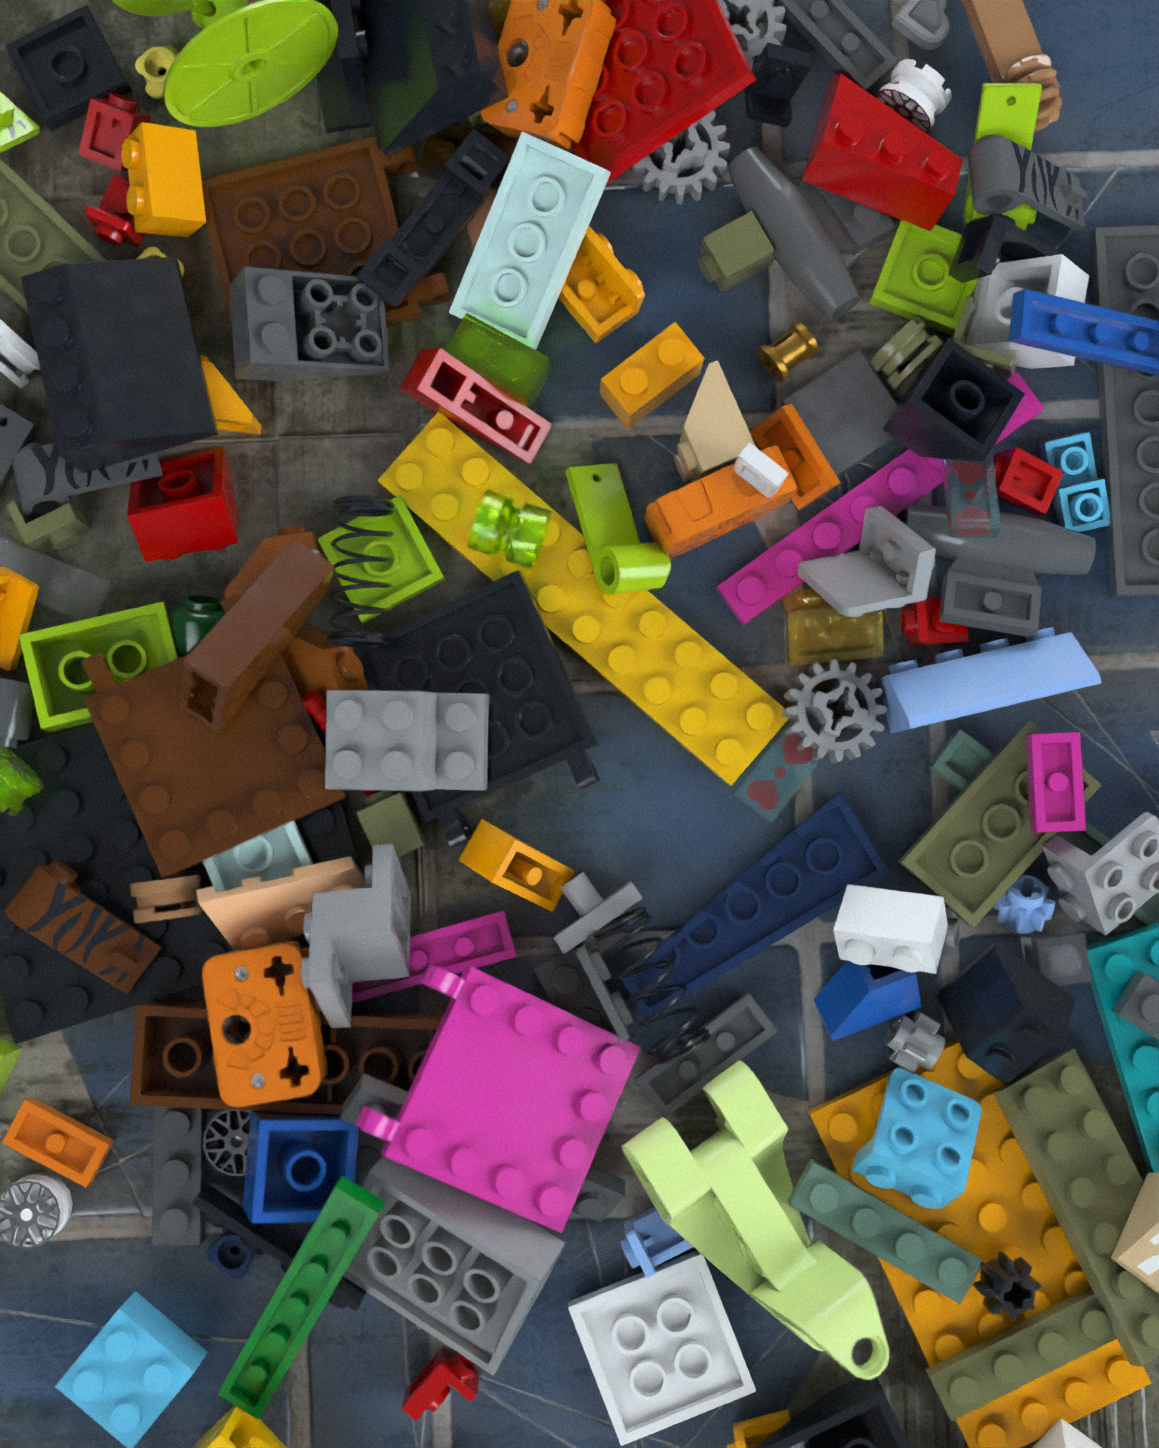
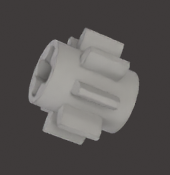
(914, 1041)

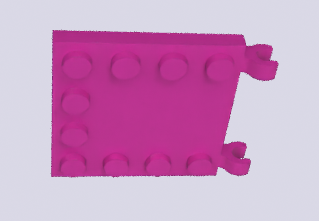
(507, 1098)

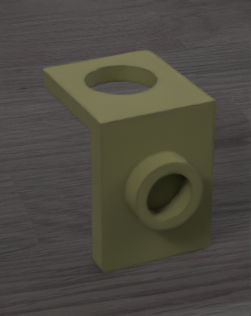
(998, 362)

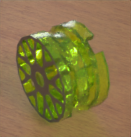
(16, 782)

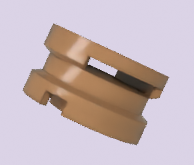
(166, 893)

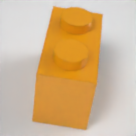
(164, 180)
(651, 375)

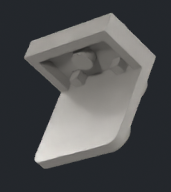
(884, 573)
(1112, 881)

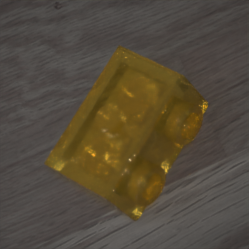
(821, 634)

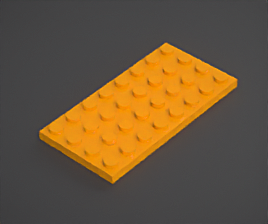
(996, 1213)

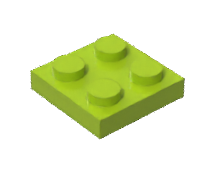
(917, 278)
(409, 572)

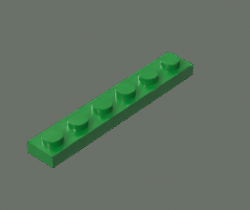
(301, 1296)

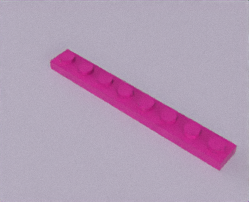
(841, 524)

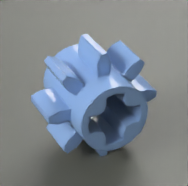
(1025, 906)

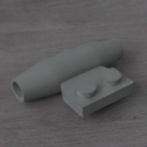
(808, 230)
(994, 576)

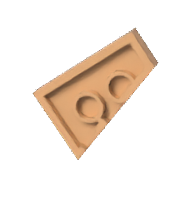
(276, 908)

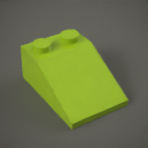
(129, 639)

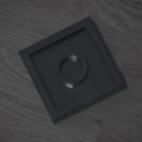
(67, 67)

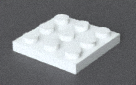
(661, 1347)

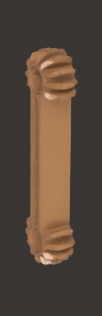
(1014, 51)

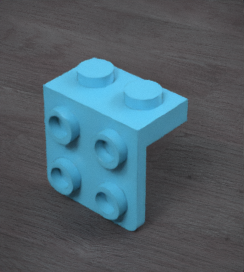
(921, 1141)

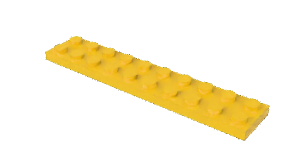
(622, 636)

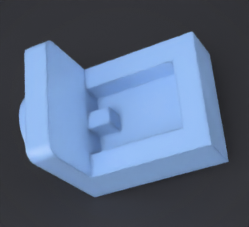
(650, 1241)

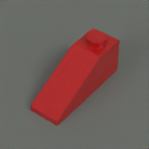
(475, 404)

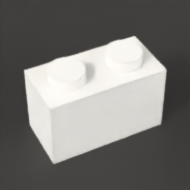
(891, 928)

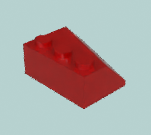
(879, 157)

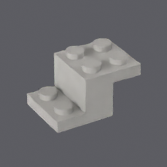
(406, 740)
(358, 936)

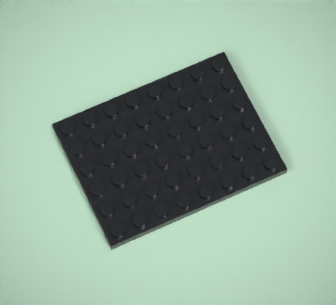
(92, 829)

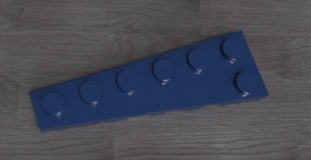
(765, 903)

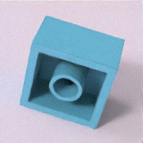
(132, 1370)

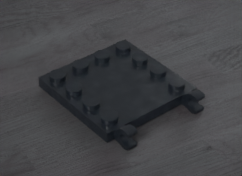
(500, 648)

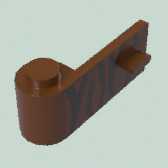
(79, 928)

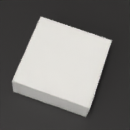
(759, 470)

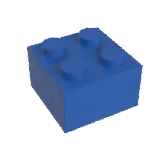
(296, 1164)

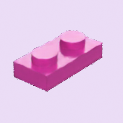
(1055, 782)

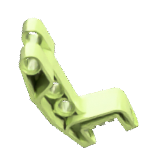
(735, 1211)

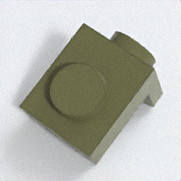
(53, 530)

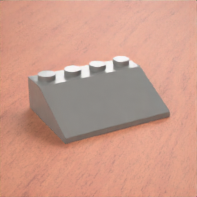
(452, 1262)

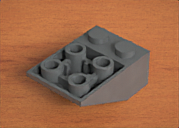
(305, 326)

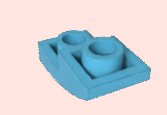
(1080, 495)

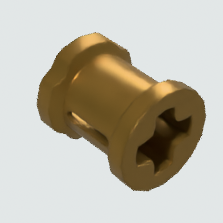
(788, 351)

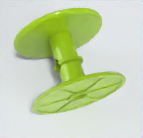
(243, 56)

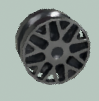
(227, 1141)

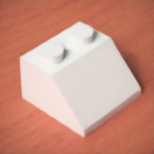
(994, 298)

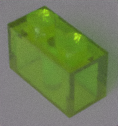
(500, 359)

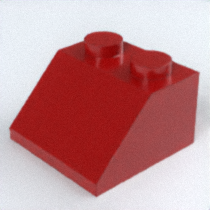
(186, 507)

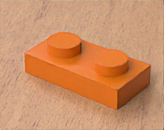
(801, 453)
(58, 1141)

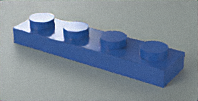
(1084, 331)

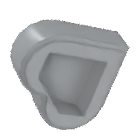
(923, 22)

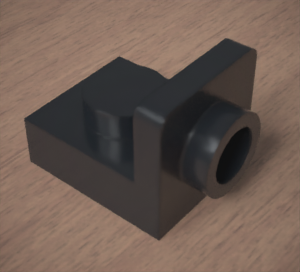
(778, 77)

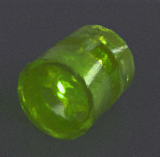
(509, 529)

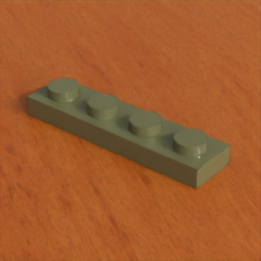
(1020, 1354)

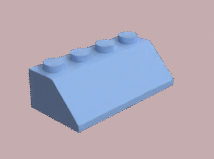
(986, 680)

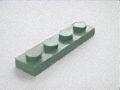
(885, 1231)

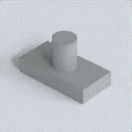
(592, 909)

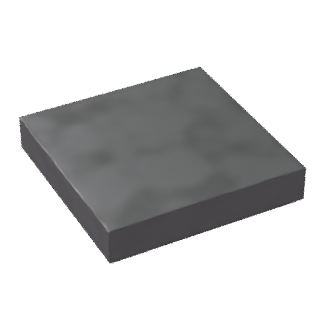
(845, 412)

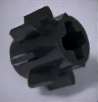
(1007, 1285)

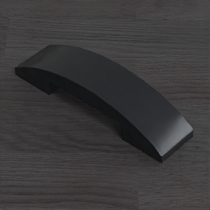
(437, 220)

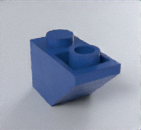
(865, 997)

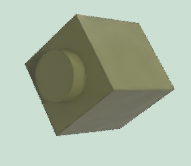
(735, 252)
(391, 821)

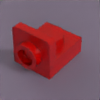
(107, 127)
(112, 218)
(1025, 480)
(922, 626)
(432, 1386)

